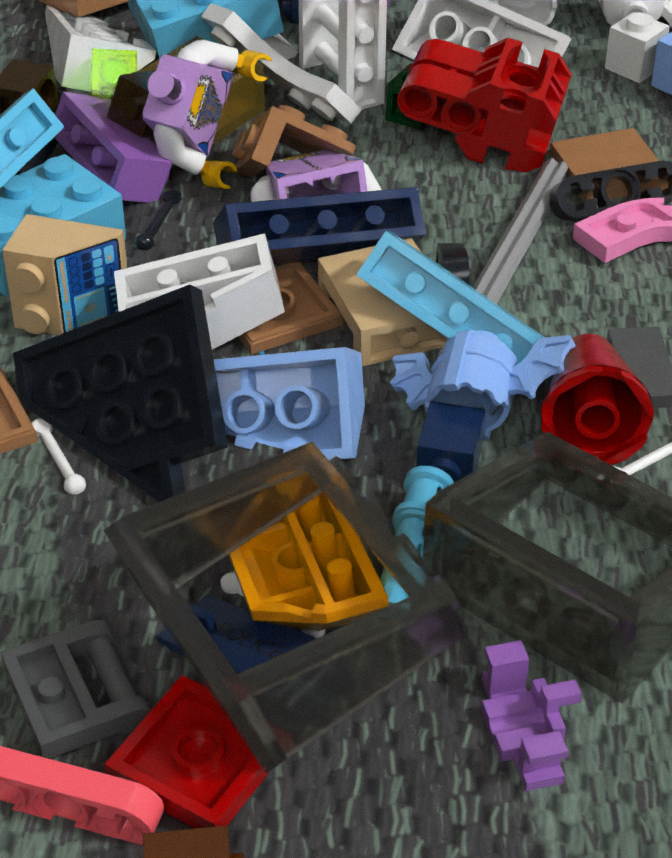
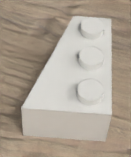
(235, 282)

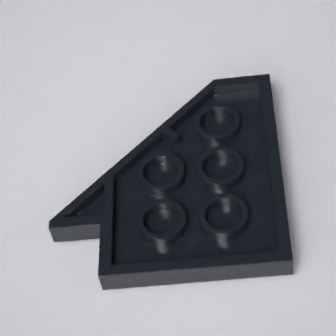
(132, 389)

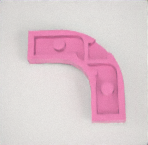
(625, 228)

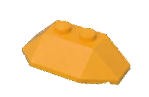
(308, 571)

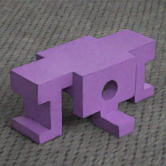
(526, 722)

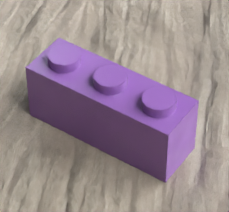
(110, 150)

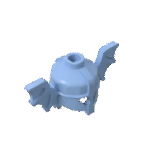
(479, 373)

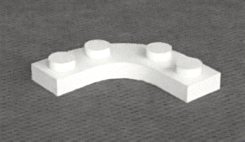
(303, 88)

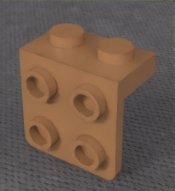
(284, 126)

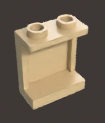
(377, 322)

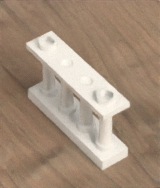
(349, 42)

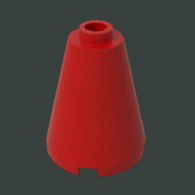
(598, 402)

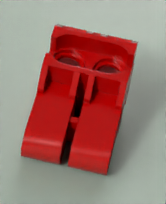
(487, 98)

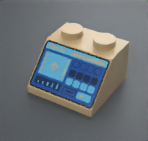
(62, 273)

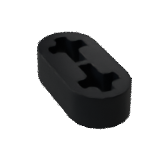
(454, 259)

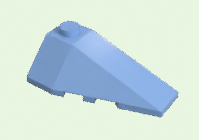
(294, 399)

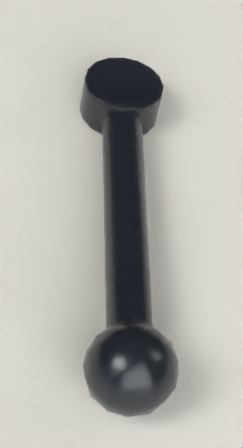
(145, 240)

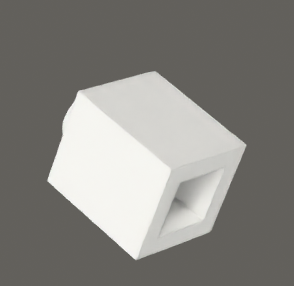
(634, 45)

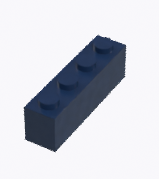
(323, 224)

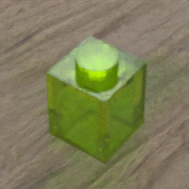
(106, 68)

